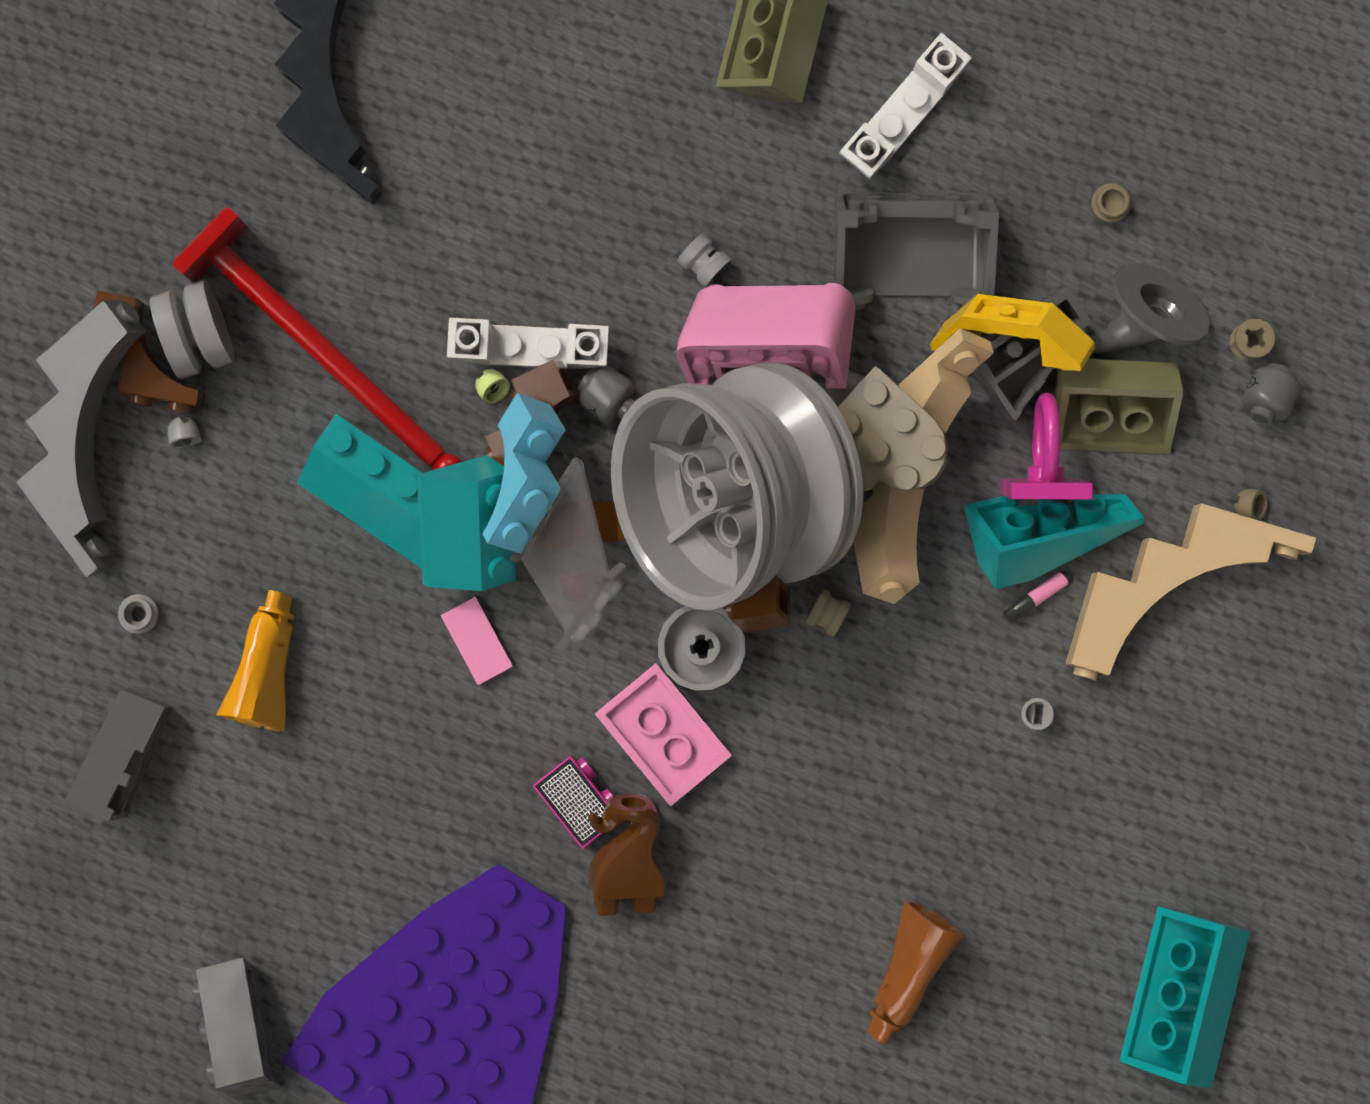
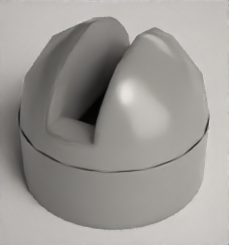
(182, 430)
(1029, 714)

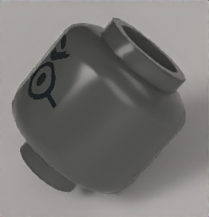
(606, 394)
(1271, 394)

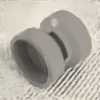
(704, 260)

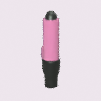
(1030, 601)

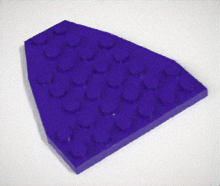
(446, 1004)

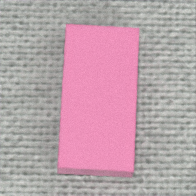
(477, 641)

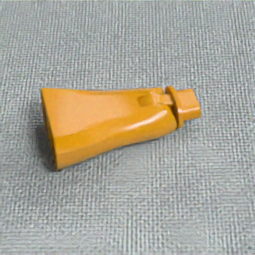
(259, 684)

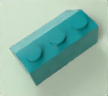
(453, 514)

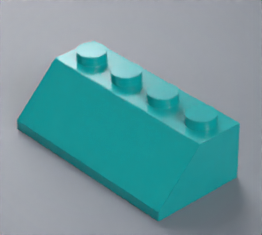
(366, 485)
(1184, 997)

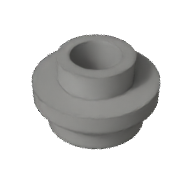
(126, 610)

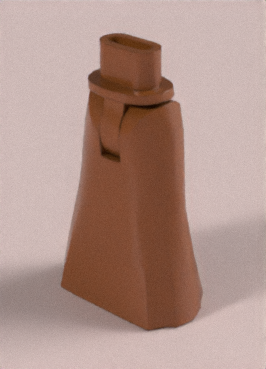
(918, 953)

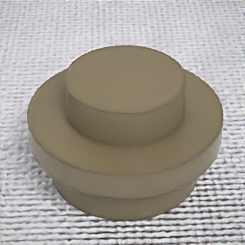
(1110, 203)

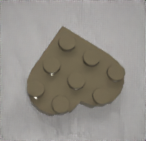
(893, 435)

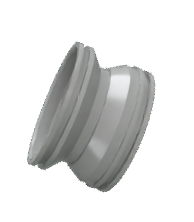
(736, 484)

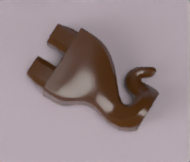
(627, 863)

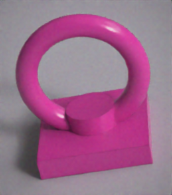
(1046, 476)

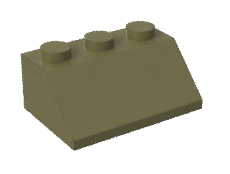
(771, 48)
(1119, 406)

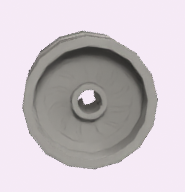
(192, 329)
(707, 670)

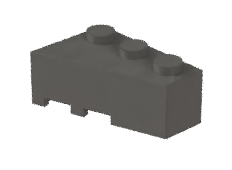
(119, 756)

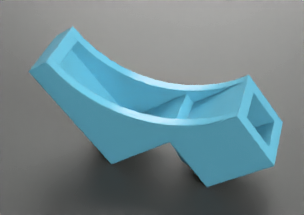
(528, 486)

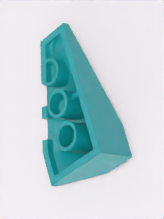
(1030, 540)

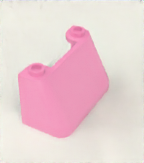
(769, 324)

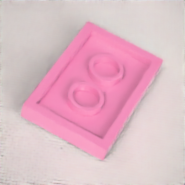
(663, 734)

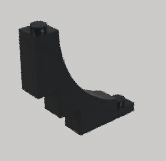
(316, 117)

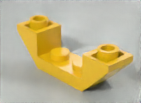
(1061, 340)

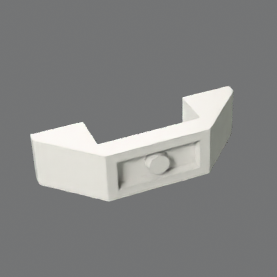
(907, 107)
(527, 346)

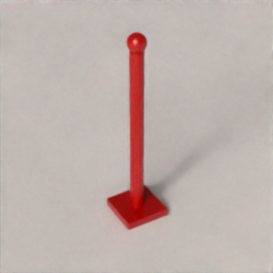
(213, 247)

